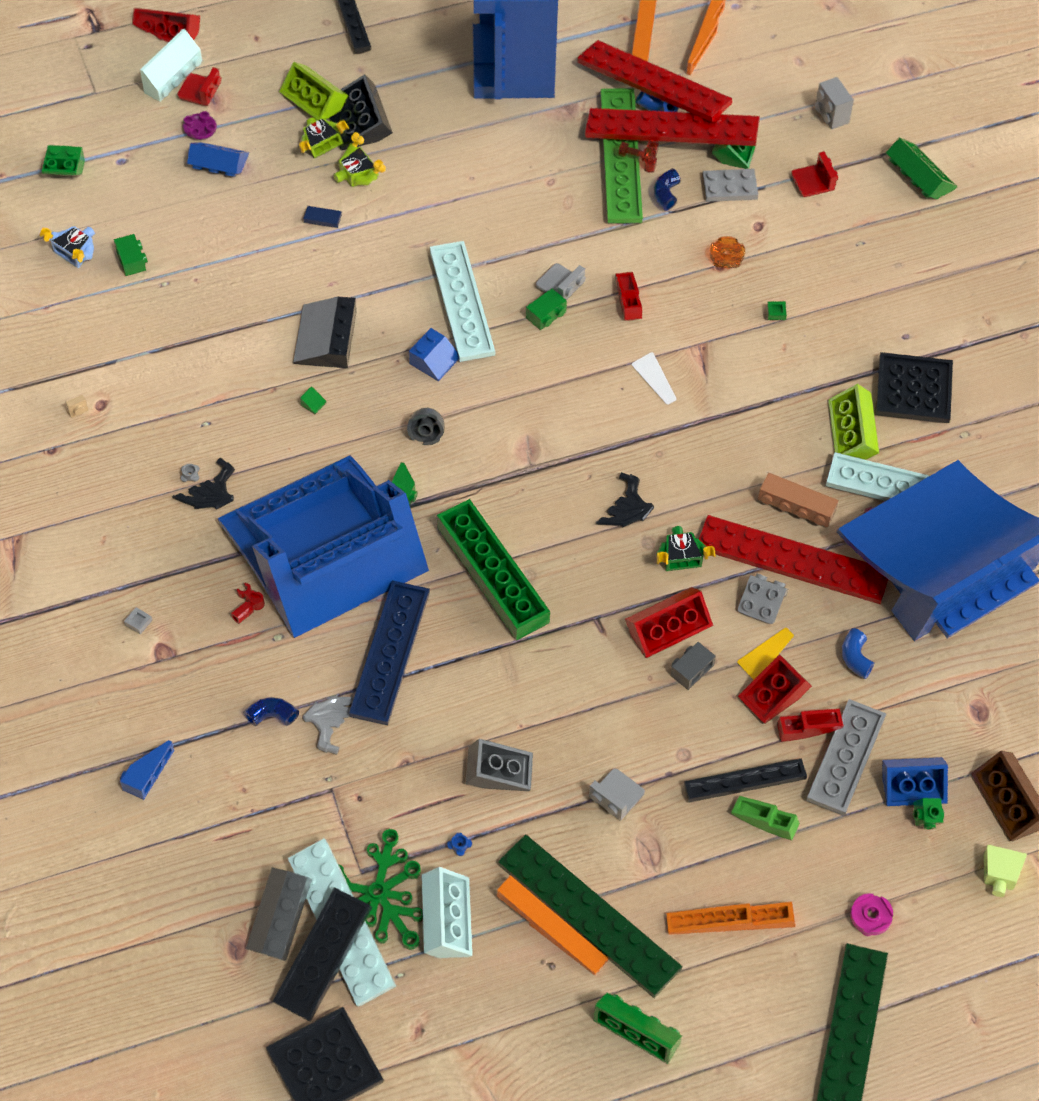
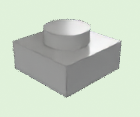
(138, 620)

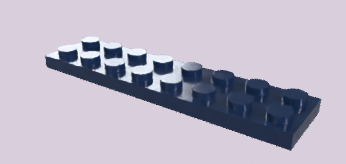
(389, 653)

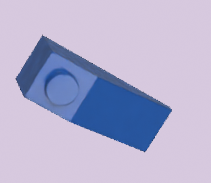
(145, 771)

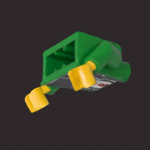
(683, 551)

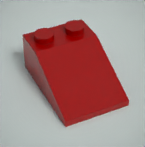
(774, 689)

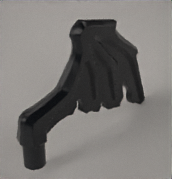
(210, 493)
(628, 508)

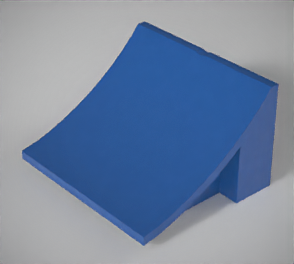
(515, 48)
(327, 543)
(948, 550)

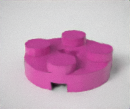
(867, 925)

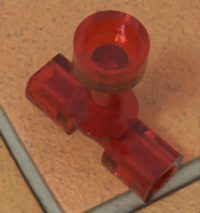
(648, 155)

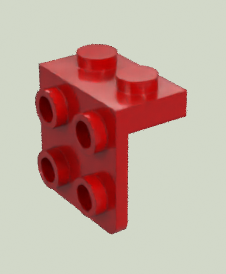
(200, 88)
(817, 177)

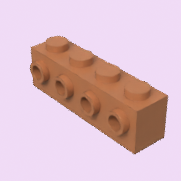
(798, 500)

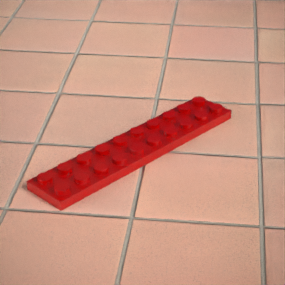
(655, 80)
(672, 127)
(794, 559)

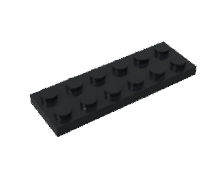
(322, 954)

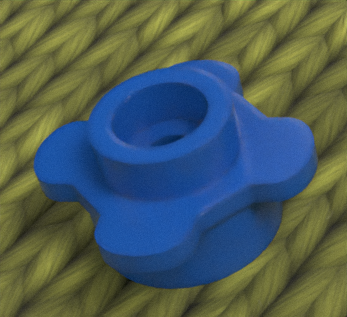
(459, 838)

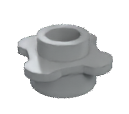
(190, 468)

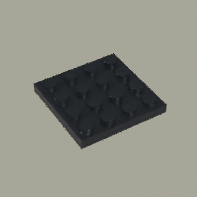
(914, 387)
(325, 1061)

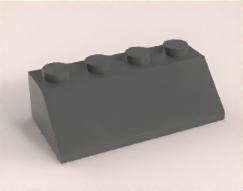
(279, 913)

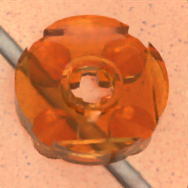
(723, 260)

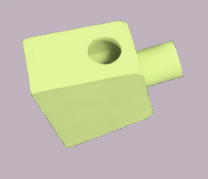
(1002, 868)

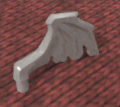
(328, 715)

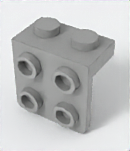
(562, 280)
(762, 598)
(616, 793)

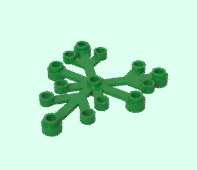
(390, 911)

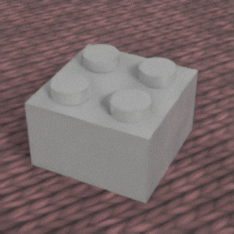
(834, 103)

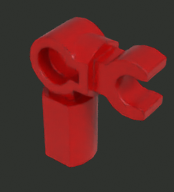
(253, 602)

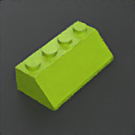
(312, 92)
(854, 423)

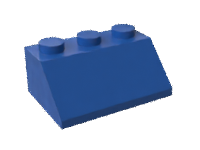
(217, 158)
(914, 779)

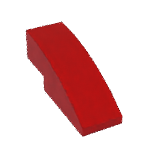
(629, 296)
(809, 724)

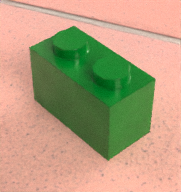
(130, 254)
(546, 309)

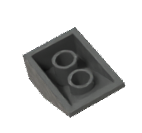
(498, 766)

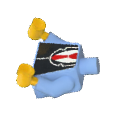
(71, 244)

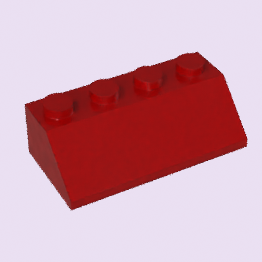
(669, 621)

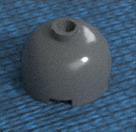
(426, 426)

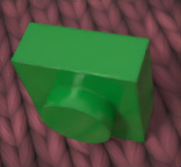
(776, 310)

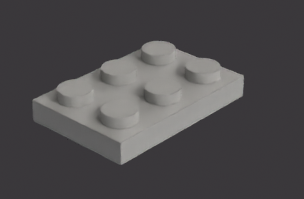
(730, 185)

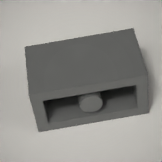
(692, 665)

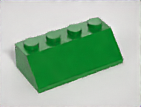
(920, 169)
(637, 1027)

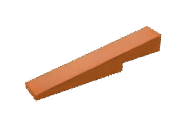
(644, 29)
(706, 34)
(732, 918)
(551, 925)

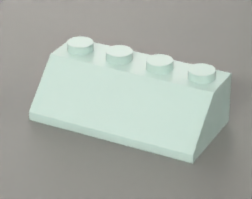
(170, 66)
(446, 914)

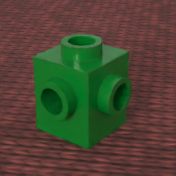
(928, 812)

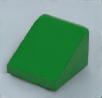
(312, 400)

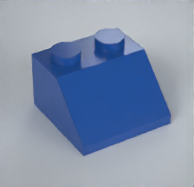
(433, 354)

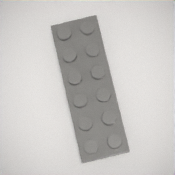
(846, 757)

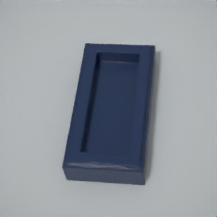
(322, 216)

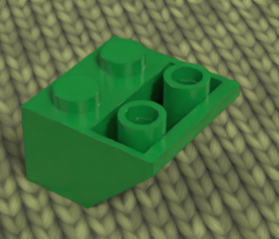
(63, 160)

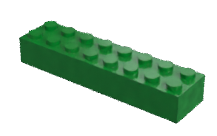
(493, 569)

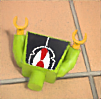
(321, 136)
(357, 166)

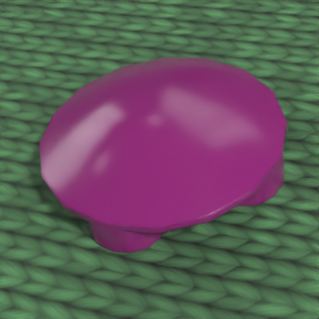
(199, 125)

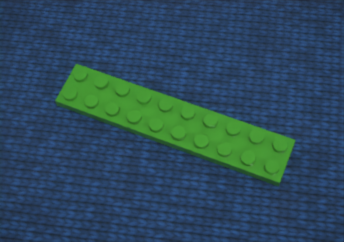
(621, 172)

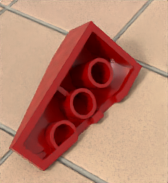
(166, 24)

